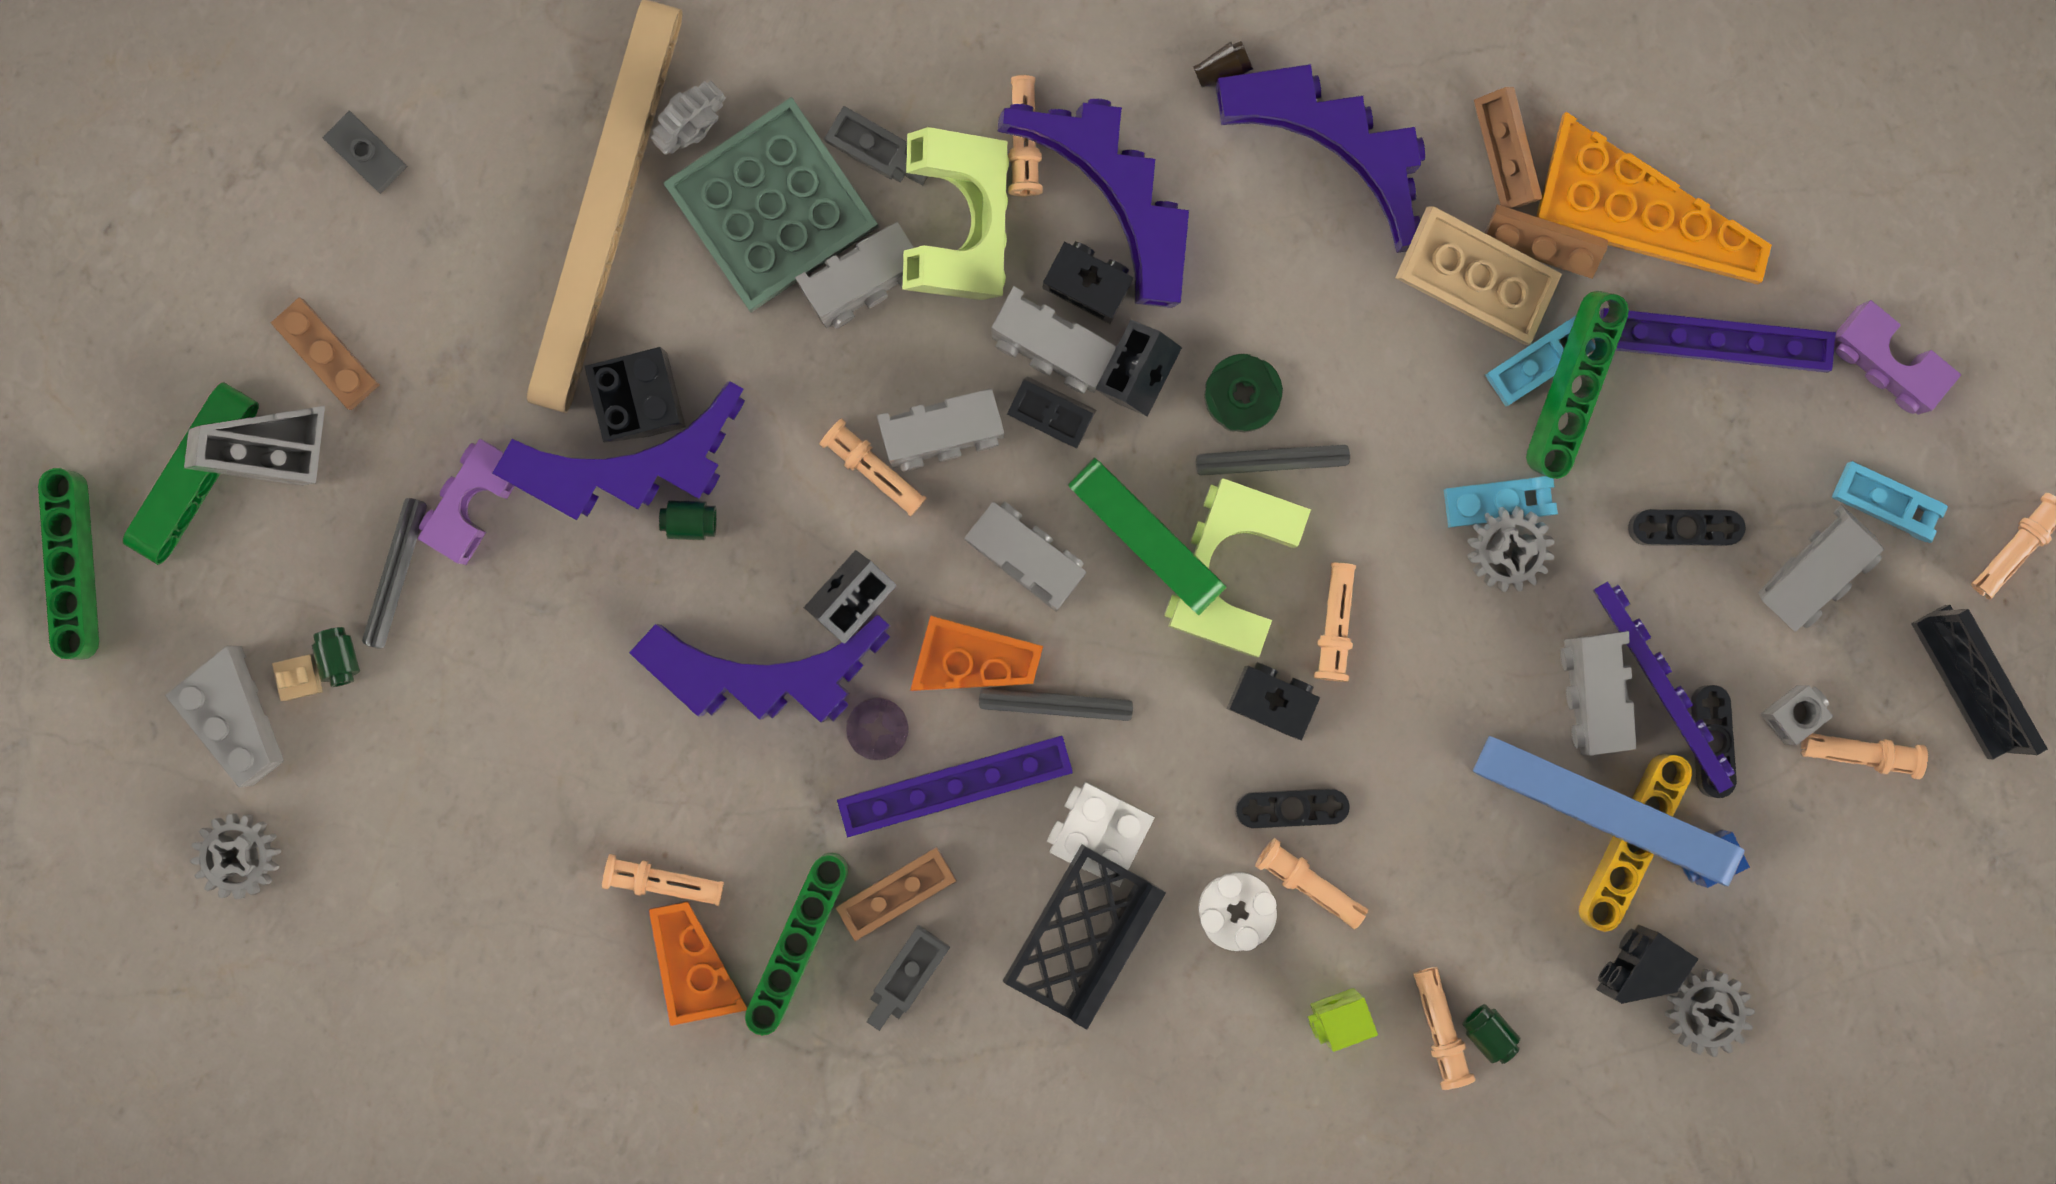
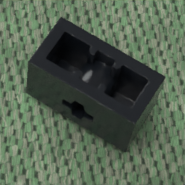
(1098, 300)
(1139, 368)
(850, 596)
(1288, 719)

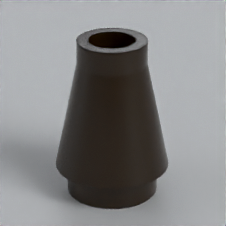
(1225, 62)

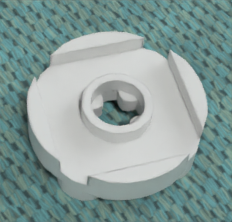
(1246, 932)

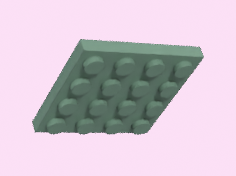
(771, 204)

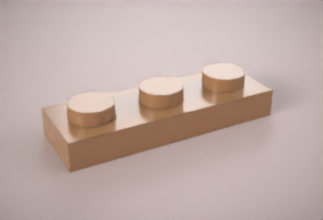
(1508, 148)
(1548, 241)
(325, 353)
(895, 893)

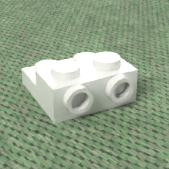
(1102, 825)

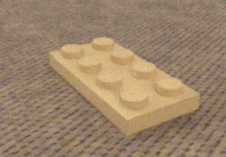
(1478, 275)

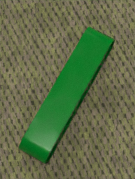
(1592, 371)
(181, 490)
(1147, 536)
(55, 550)
(787, 960)

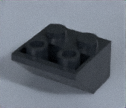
(635, 396)
(1645, 967)

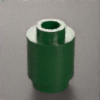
(688, 520)
(335, 656)
(1491, 1034)

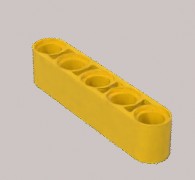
(1618, 853)

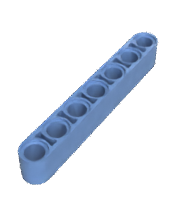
(1609, 811)

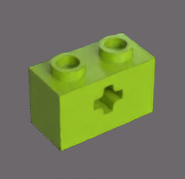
(1342, 1020)

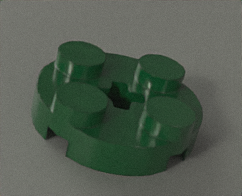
(1250, 372)

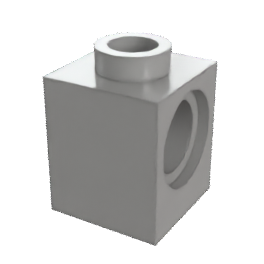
(1781, 716)

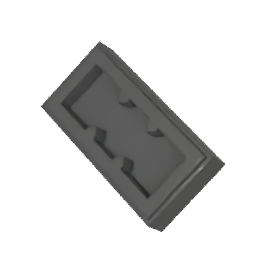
(364, 152)

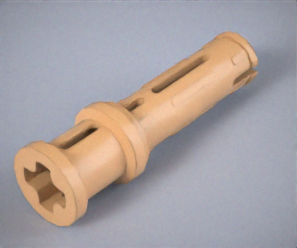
(1024, 159)
(858, 456)
(2032, 533)
(1335, 640)
(1882, 755)
(1296, 874)
(710, 890)
(1447, 1046)

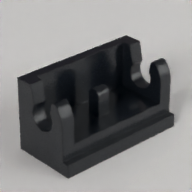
(1051, 412)

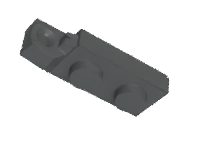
(871, 145)
(907, 976)

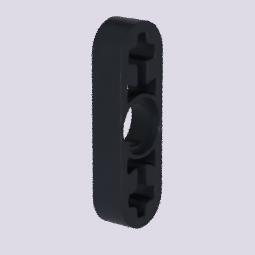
(1715, 517)
(1726, 729)
(1320, 796)

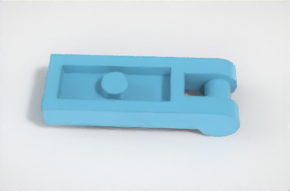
(1531, 365)
(1889, 501)
(1470, 503)

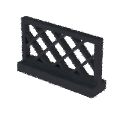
(1978, 683)
(1106, 959)

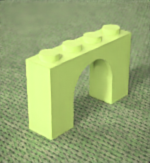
(979, 171)
(1231, 512)

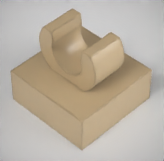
(297, 677)

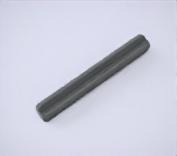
(1272, 460)
(394, 573)
(1056, 704)

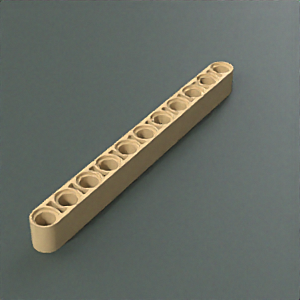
(604, 206)

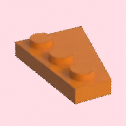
(972, 657)
(690, 968)

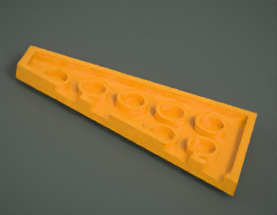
(1642, 210)

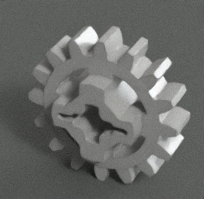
(688, 117)
(1494, 551)
(223, 866)
(1704, 1026)

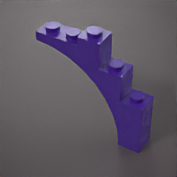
(1382, 159)
(1126, 179)
(680, 460)
(703, 679)

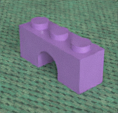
(1866, 341)
(449, 526)

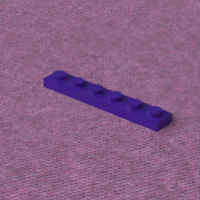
(1727, 341)
(1674, 700)
(954, 786)

